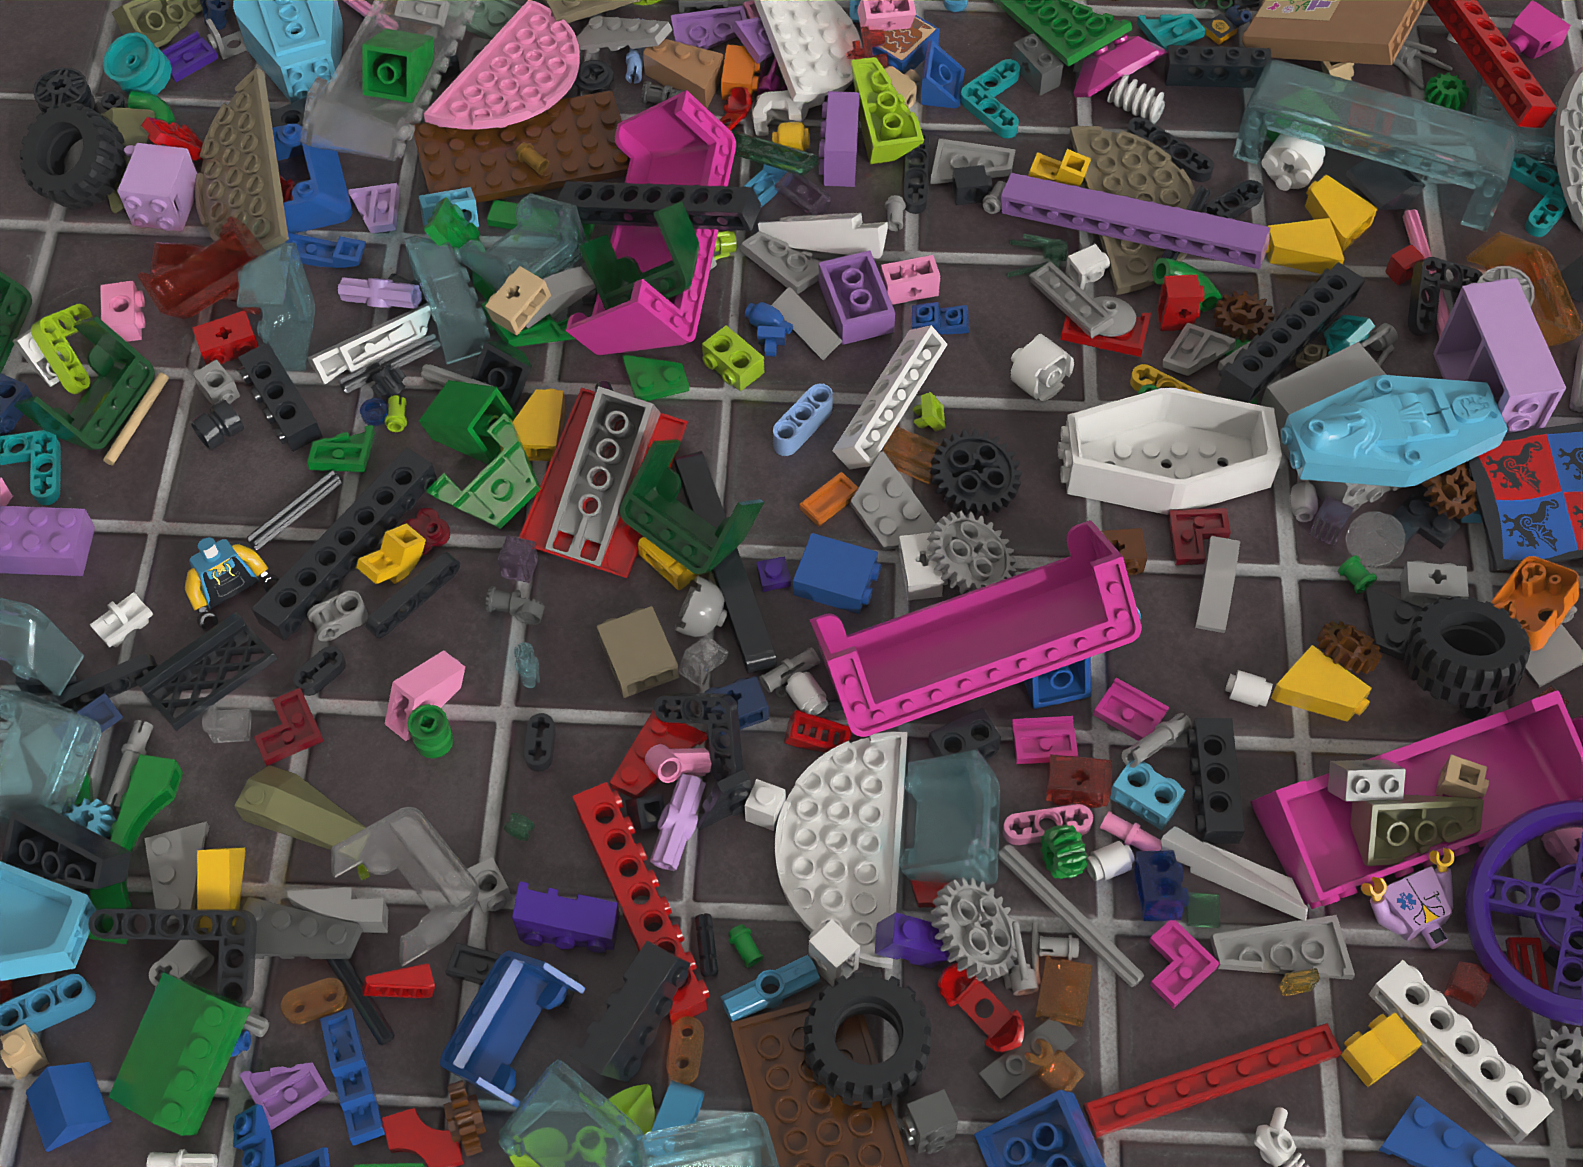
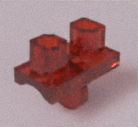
(871, 39)

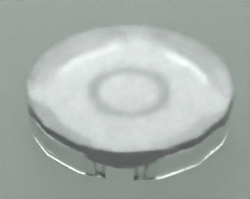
(1375, 539)

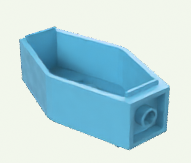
(291, 58)

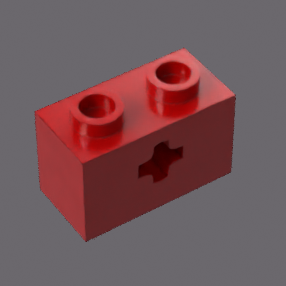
(1179, 302)
(225, 338)

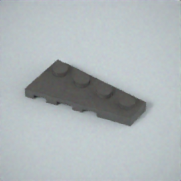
(297, 932)

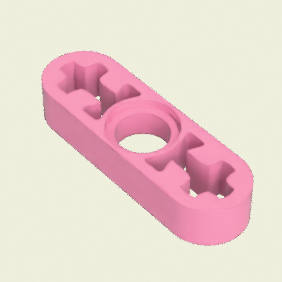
(1024, 818)

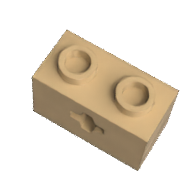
(518, 300)

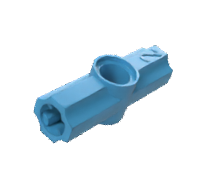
(751, 998)

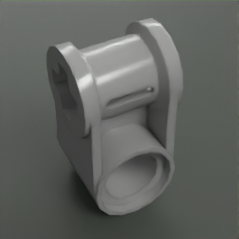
(337, 616)
(186, 960)

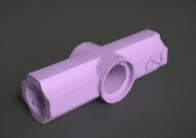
(379, 292)
(677, 822)

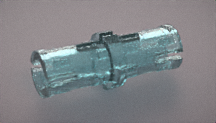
(527, 665)

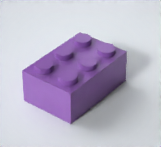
(840, 139)
(856, 297)
(44, 540)

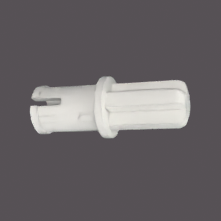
(181, 1159)

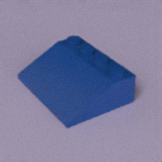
(1042, 1136)

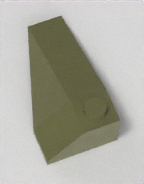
(156, 18)
(129, 124)
(294, 808)
(1399, 828)

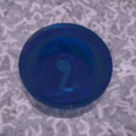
(374, 411)

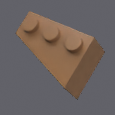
(685, 68)

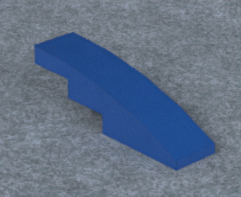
(352, 1077)

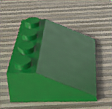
(179, 1055)

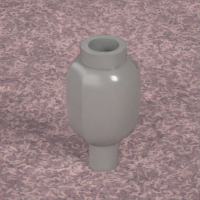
(1303, 500)

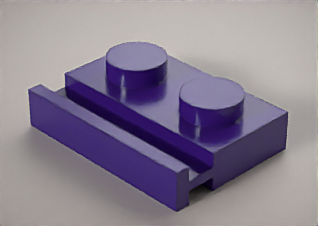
(189, 55)

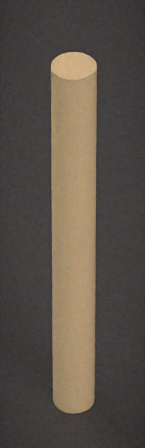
(135, 419)

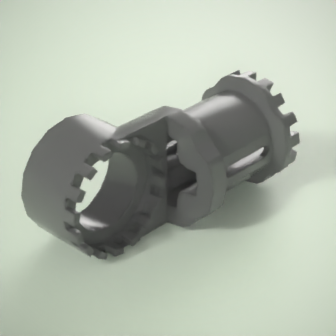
(656, 93)
(522, 608)

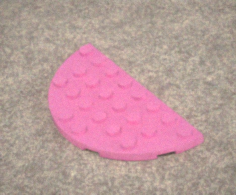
(514, 76)

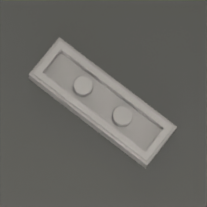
(807, 323)

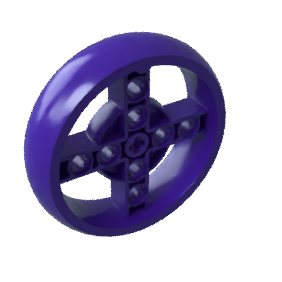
(1490, 891)

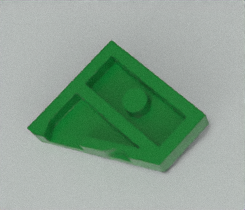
(655, 378)
(342, 452)

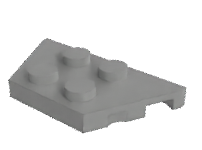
(889, 505)

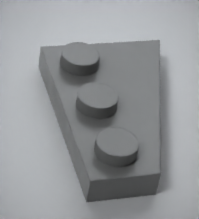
(957, 154)
(782, 262)
(174, 867)

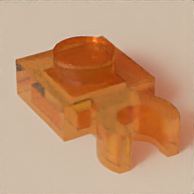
(1058, 1069)

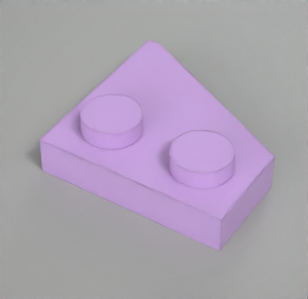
(378, 206)

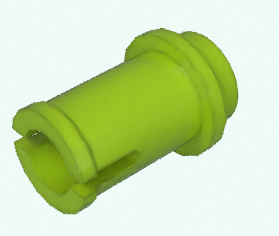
(396, 417)

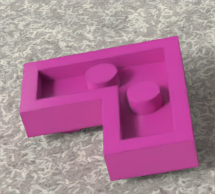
(1188, 961)

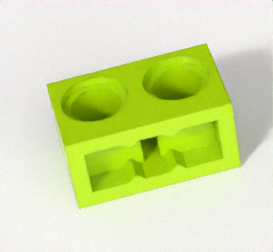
(732, 358)

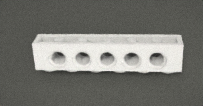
(889, 397)
(1462, 1068)

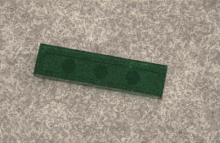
(774, 154)

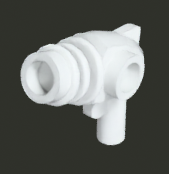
(1276, 1142)

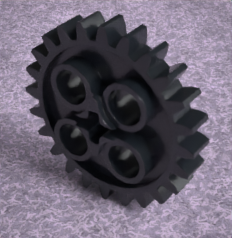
(975, 472)

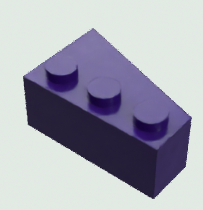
(564, 920)

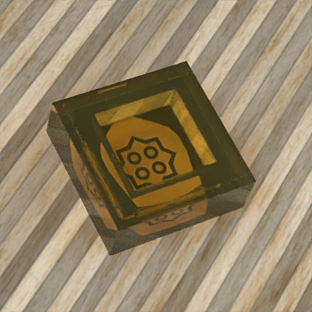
(1299, 981)

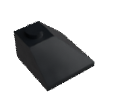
(503, 368)

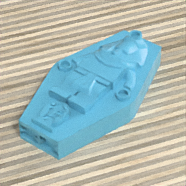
(1393, 431)
(39, 924)

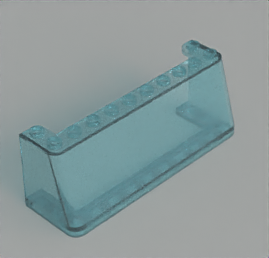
(1383, 129)

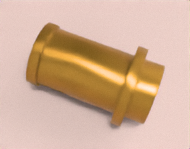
(526, 153)

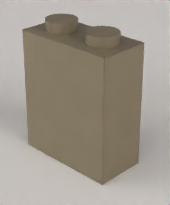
(637, 651)

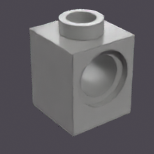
(216, 383)
(487, 873)

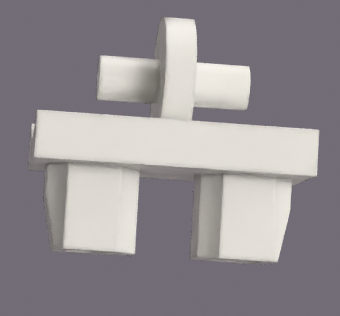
(121, 620)

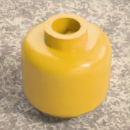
(792, 135)

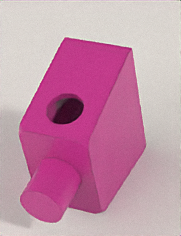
(1537, 31)

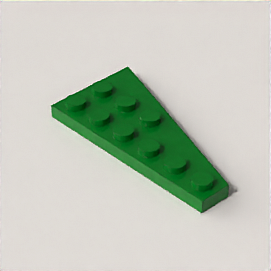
(1066, 26)

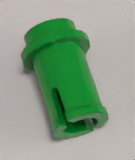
(745, 945)

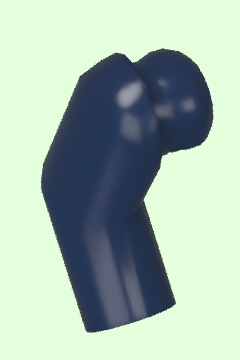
(1238, 17)

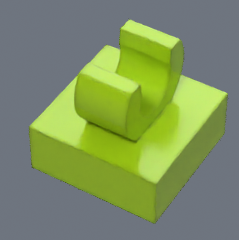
(931, 411)

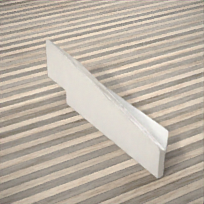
(829, 233)
(371, 344)
(1235, 873)

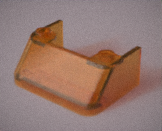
(1552, 301)

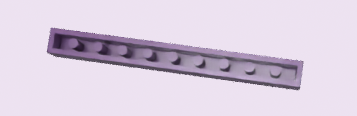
(1136, 220)

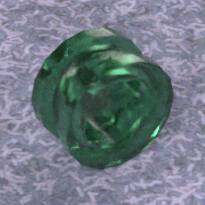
(519, 826)

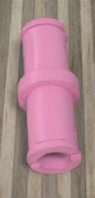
(1130, 833)

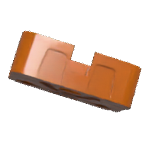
(1537, 588)

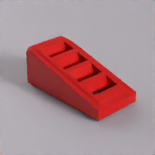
(811, 721)
(404, 982)

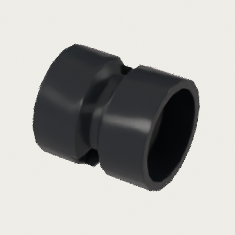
(213, 426)

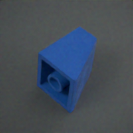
(1060, 685)

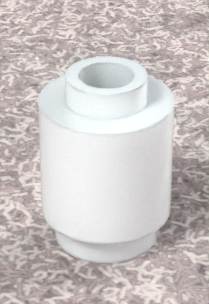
(1248, 688)
(806, 693)
(1110, 861)

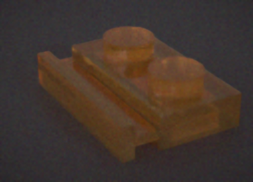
(911, 453)
(1064, 991)

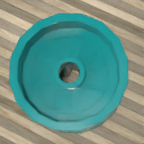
(137, 64)

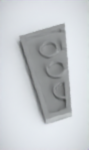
(620, 32)
(1286, 948)

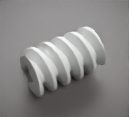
(1137, 99)

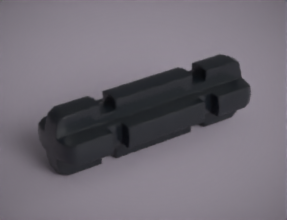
(706, 945)

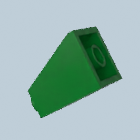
(396, 64)
(463, 416)

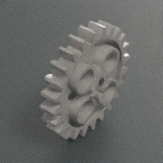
(969, 552)
(975, 929)

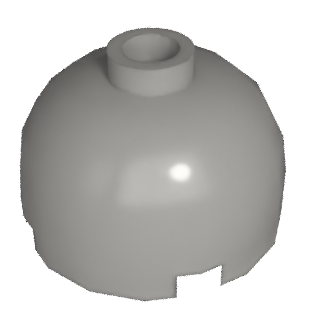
(702, 609)

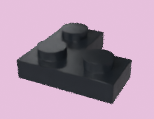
(1420, 518)

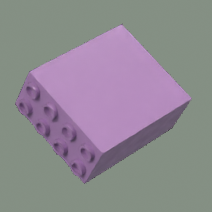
(1500, 343)

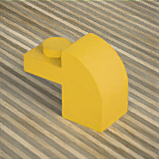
(1069, 171)
(396, 558)

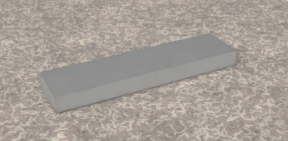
(1071, 299)

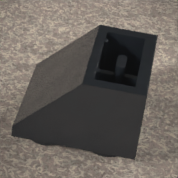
(1385, 184)

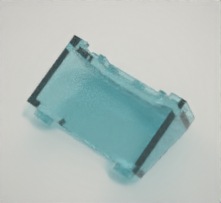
(541, 243)
(953, 819)
(570, 1125)

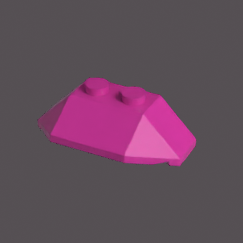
(1113, 62)

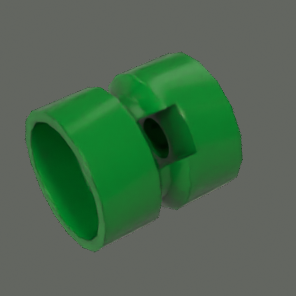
(430, 731)

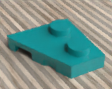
(1171, 29)
(1346, 332)

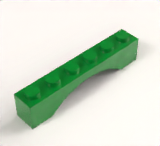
(151, 788)

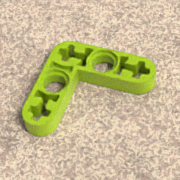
(48, 331)

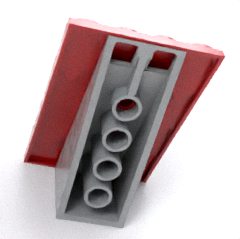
(589, 476)

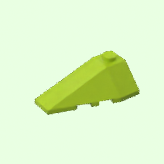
(885, 119)

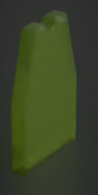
(363, 872)

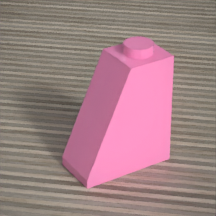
(428, 683)

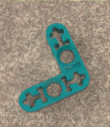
(985, 98)
(1551, 195)
(34, 452)

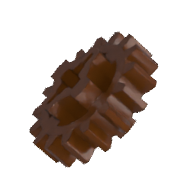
(1241, 315)
(1452, 489)
(1349, 647)
(464, 1118)

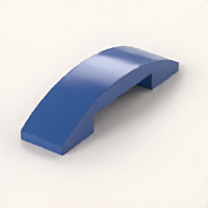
(327, 253)

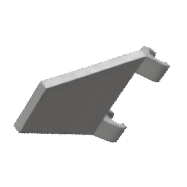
(1557, 656)

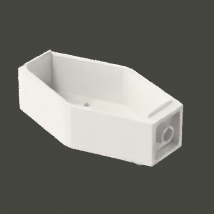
(1119, 448)

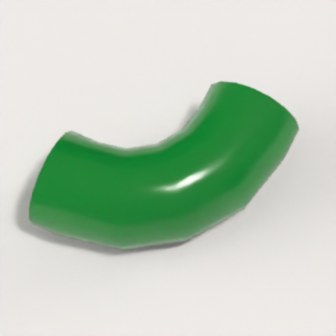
(149, 101)
(1172, 267)

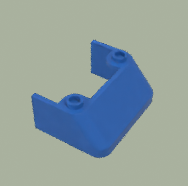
(324, 197)
(501, 1020)

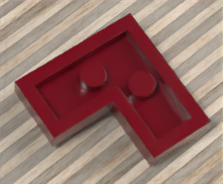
(1190, 528)
(294, 734)

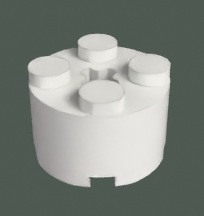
(1293, 162)
(1041, 368)

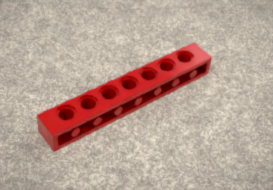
(1495, 61)
(591, 807)

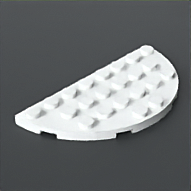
(810, 45)
(844, 837)

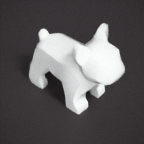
(781, 107)

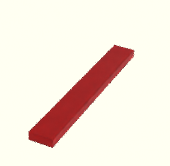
(1211, 1080)

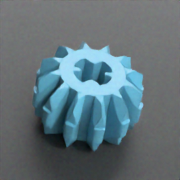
(93, 816)

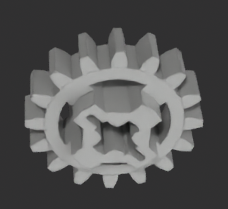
(1563, 1065)

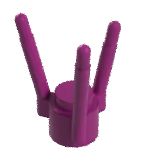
(770, 82)

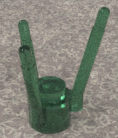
(1053, 250)

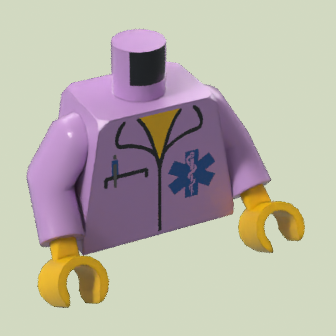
(1417, 902)

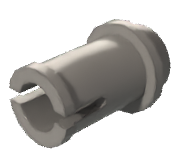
(992, 202)
(895, 207)
(1059, 947)

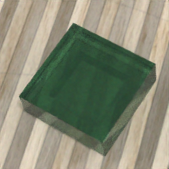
(1203, 910)

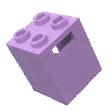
(158, 186)

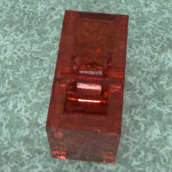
(1092, 773)

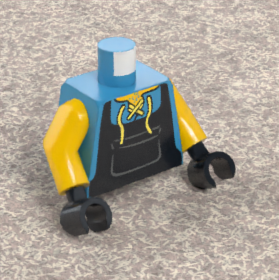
(221, 573)

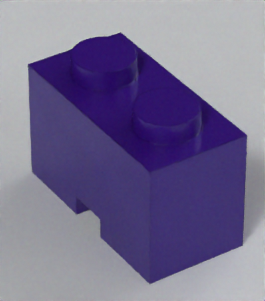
(909, 939)

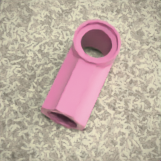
(671, 763)

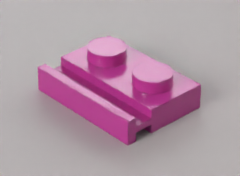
(1130, 710)
(1040, 737)

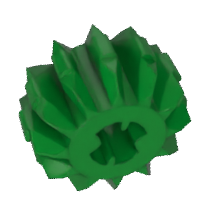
(1447, 91)
(1063, 851)

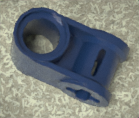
(215, 11)

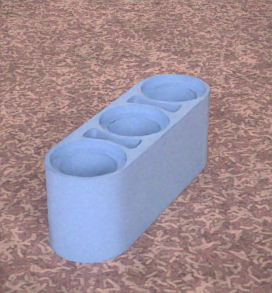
(800, 430)

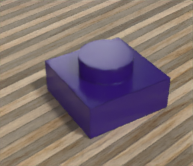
(773, 574)

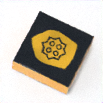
(1220, 29)

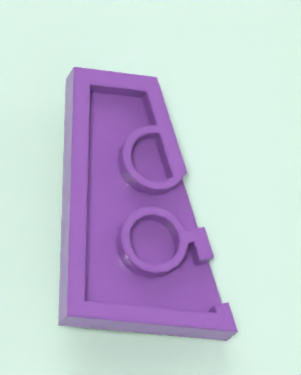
(706, 27)
(754, 38)

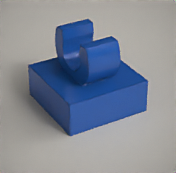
(771, 337)

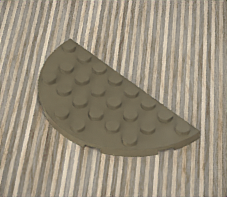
(242, 168)
(1136, 169)

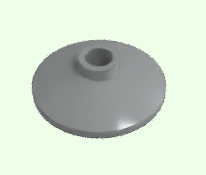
(1122, 313)

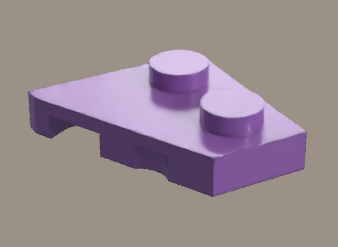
(285, 1090)

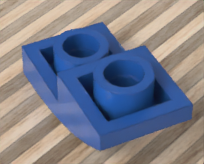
(944, 320)
(254, 1137)

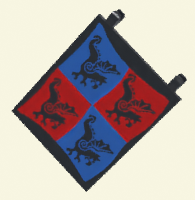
(1532, 495)

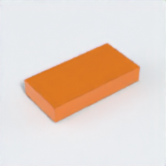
(829, 499)

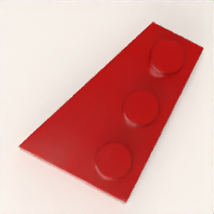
(173, 136)
(1129, 343)
(633, 775)

